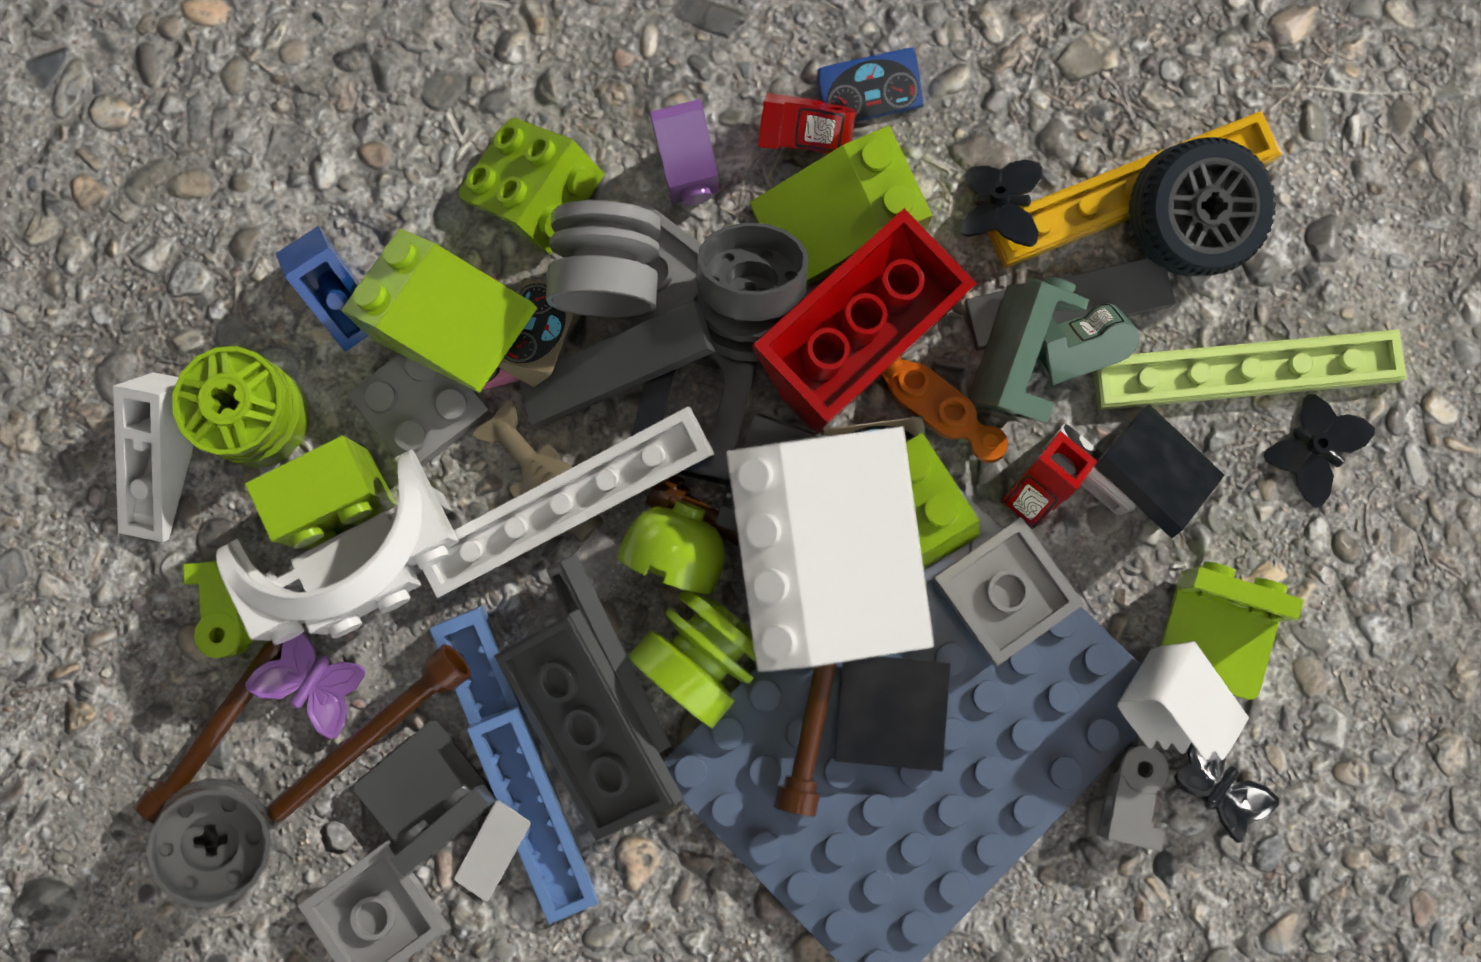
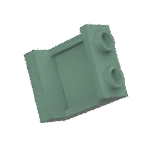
(1016, 345)

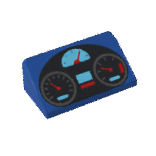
(873, 84)

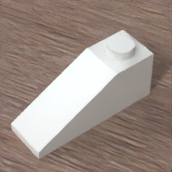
(149, 456)

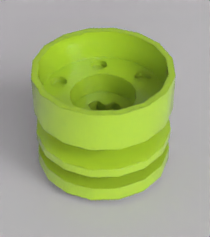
(269, 413)
(697, 657)

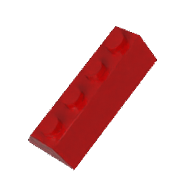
(861, 320)

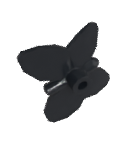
(1000, 201)
(1316, 445)
(1232, 802)

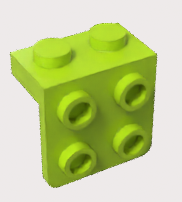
(528, 176)
(1230, 622)

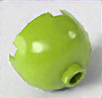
(676, 547)

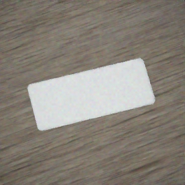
(492, 850)

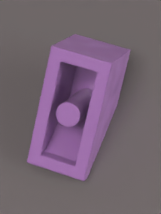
(685, 152)

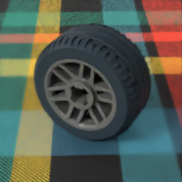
(1202, 207)

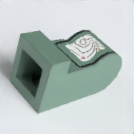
(1087, 343)

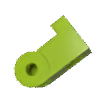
(221, 628)

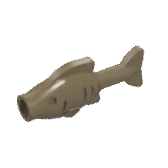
(535, 466)

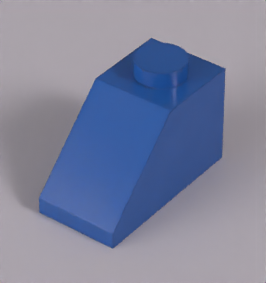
(323, 283)

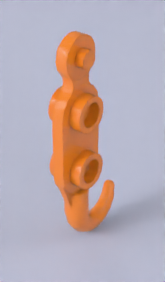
(943, 408)

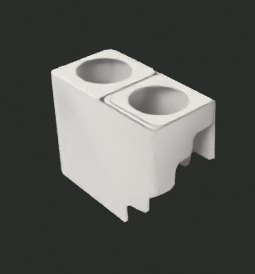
(1182, 701)

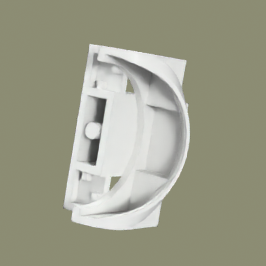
(348, 574)

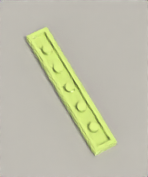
(1251, 370)

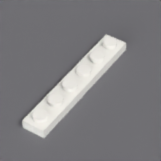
(571, 499)

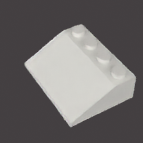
(830, 549)

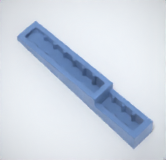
(517, 767)

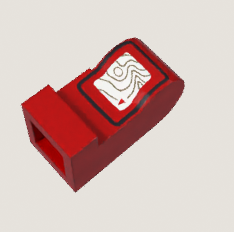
(804, 124)
(1046, 483)

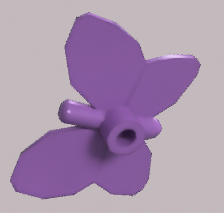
(314, 679)

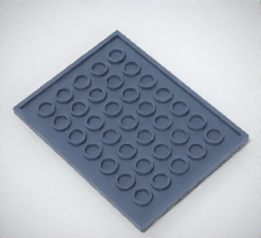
(909, 848)

